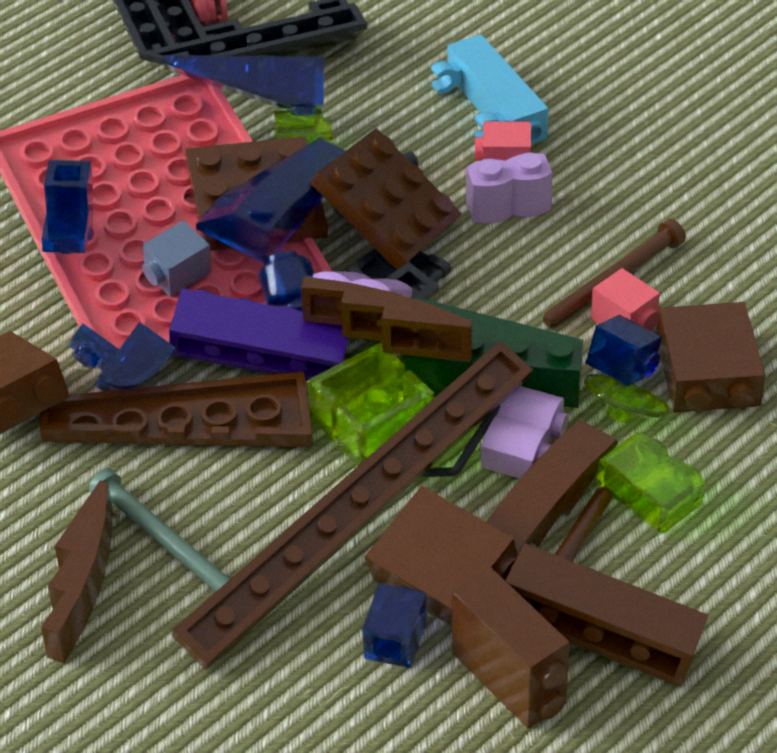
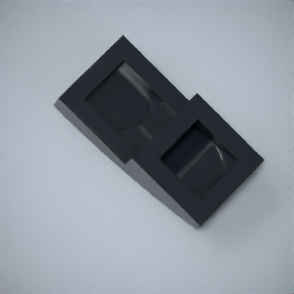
(377, 267)

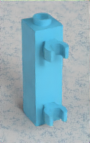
(490, 86)

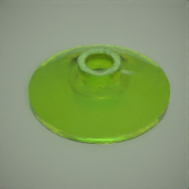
(625, 400)

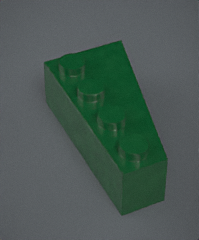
(551, 355)

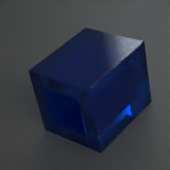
(624, 350)
(394, 625)

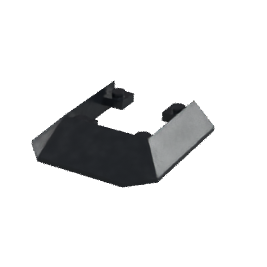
(174, 29)

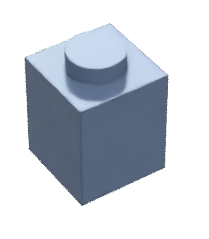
(176, 258)

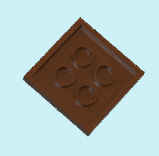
(224, 167)
(386, 198)

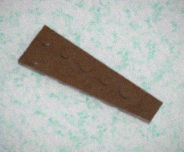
(213, 412)

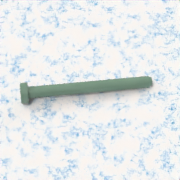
(159, 530)

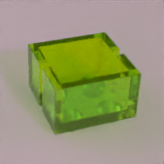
(366, 401)

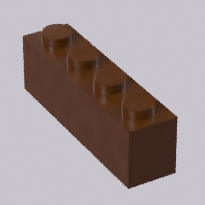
(609, 614)

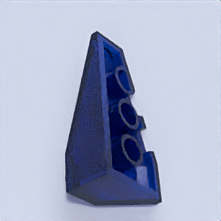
(274, 80)
(271, 205)

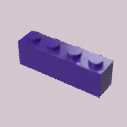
(253, 335)

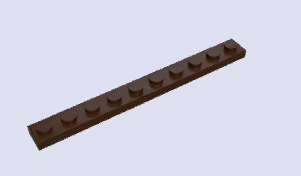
(350, 506)

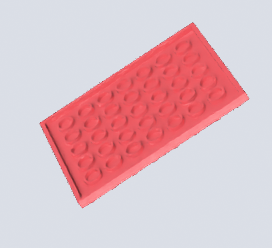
(137, 193)

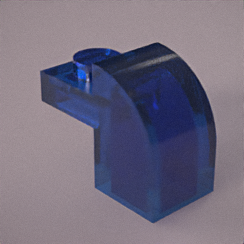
(68, 206)
(124, 367)

